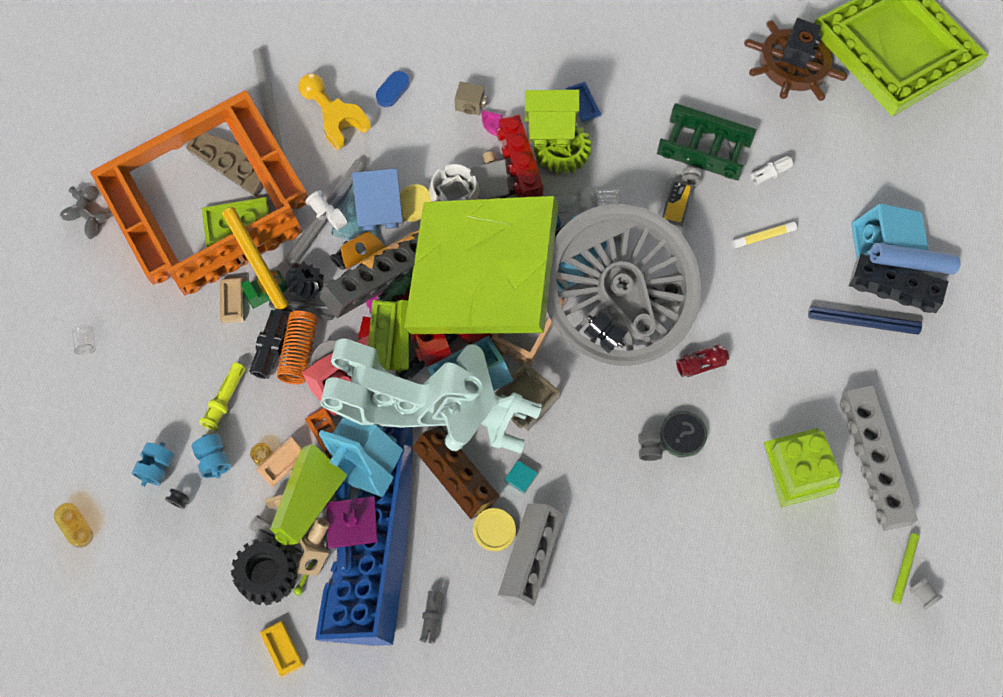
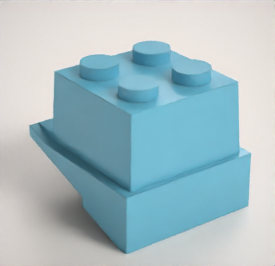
(363, 454)

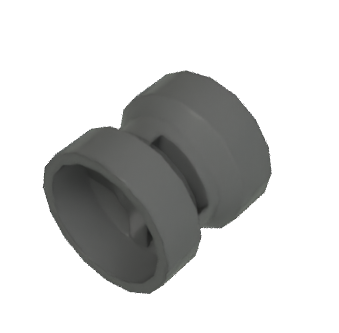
(650, 445)

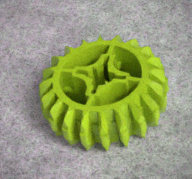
(560, 157)

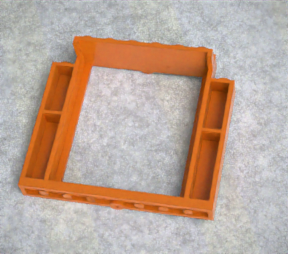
(225, 255)

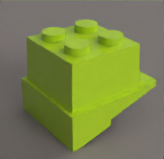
(551, 116)
(802, 467)

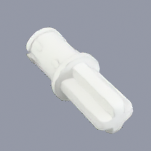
(771, 170)

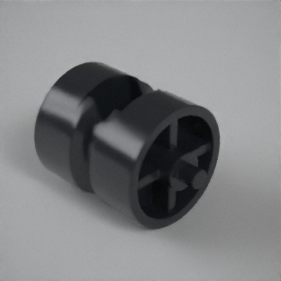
(608, 333)

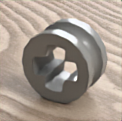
(692, 176)

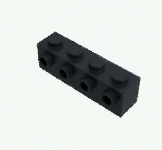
(899, 284)

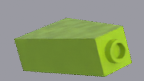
(306, 494)

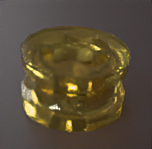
(259, 446)

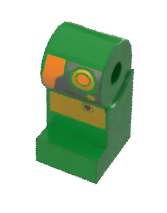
(255, 291)

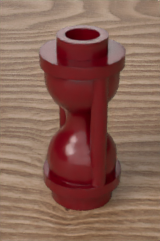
(692, 364)

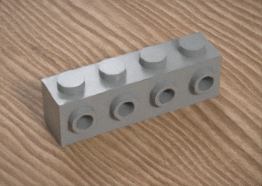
(530, 554)

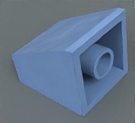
(377, 199)

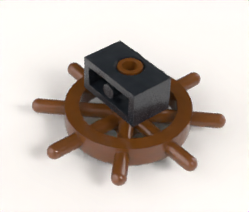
(800, 48)

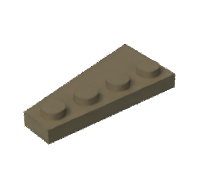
(227, 160)

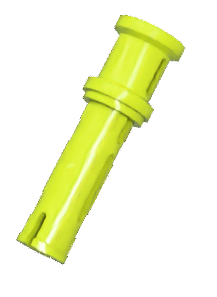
(218, 405)

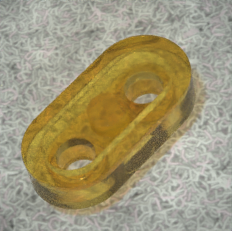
(74, 526)

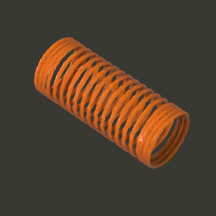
(288, 368)

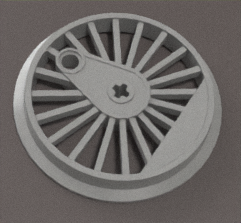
(632, 301)

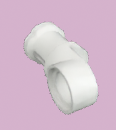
(325, 210)

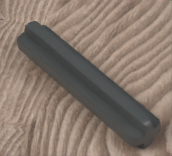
(318, 310)

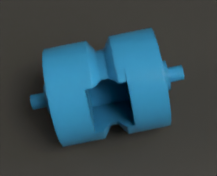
(212, 458)
(152, 465)

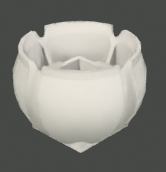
(451, 178)

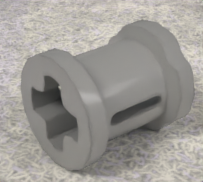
(926, 593)

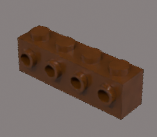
(455, 473)

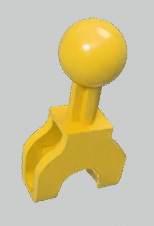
(334, 113)

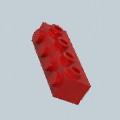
(520, 157)

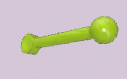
(299, 589)

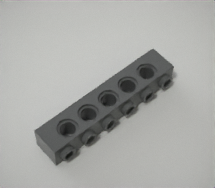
(366, 282)

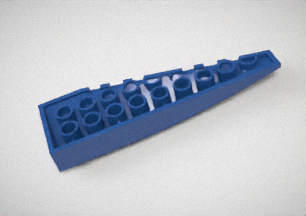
(365, 601)

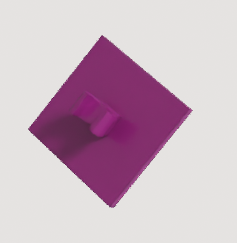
(351, 522)

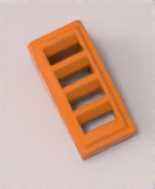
(315, 418)

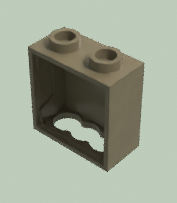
(531, 389)

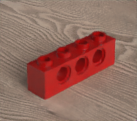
(432, 350)

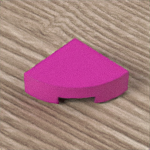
(491, 121)

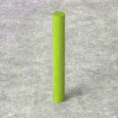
(905, 568)

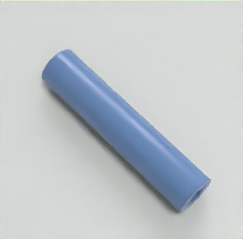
(914, 258)

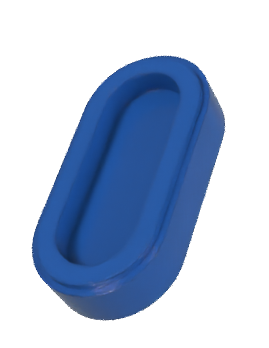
(392, 89)

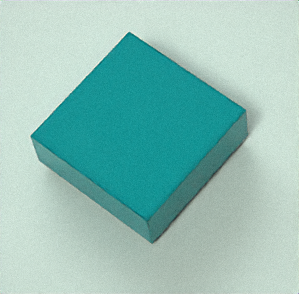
(521, 477)

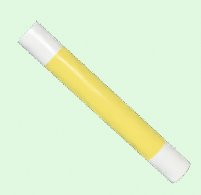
(764, 234)

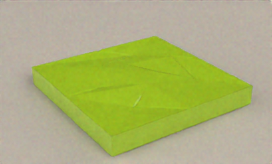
(900, 48)
(483, 266)

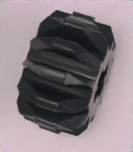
(304, 280)

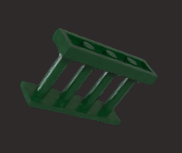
(706, 123)

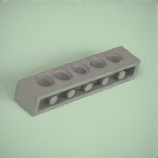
(889, 517)

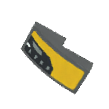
(677, 202)

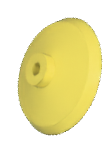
(412, 201)
(494, 529)

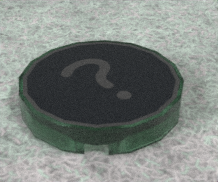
(683, 434)

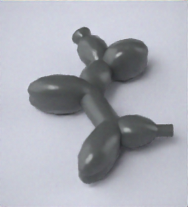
(74, 212)

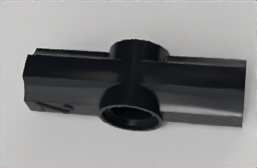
(269, 344)

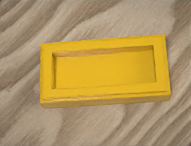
(281, 649)

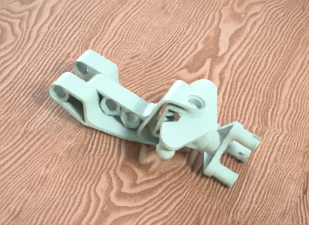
(450, 397)

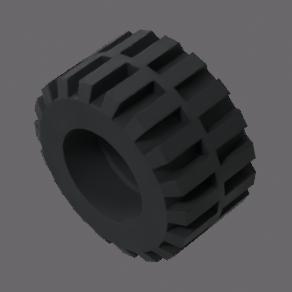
(250, 558)

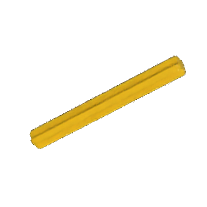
(255, 258)

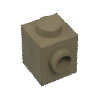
(470, 98)

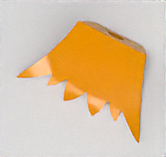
(373, 247)

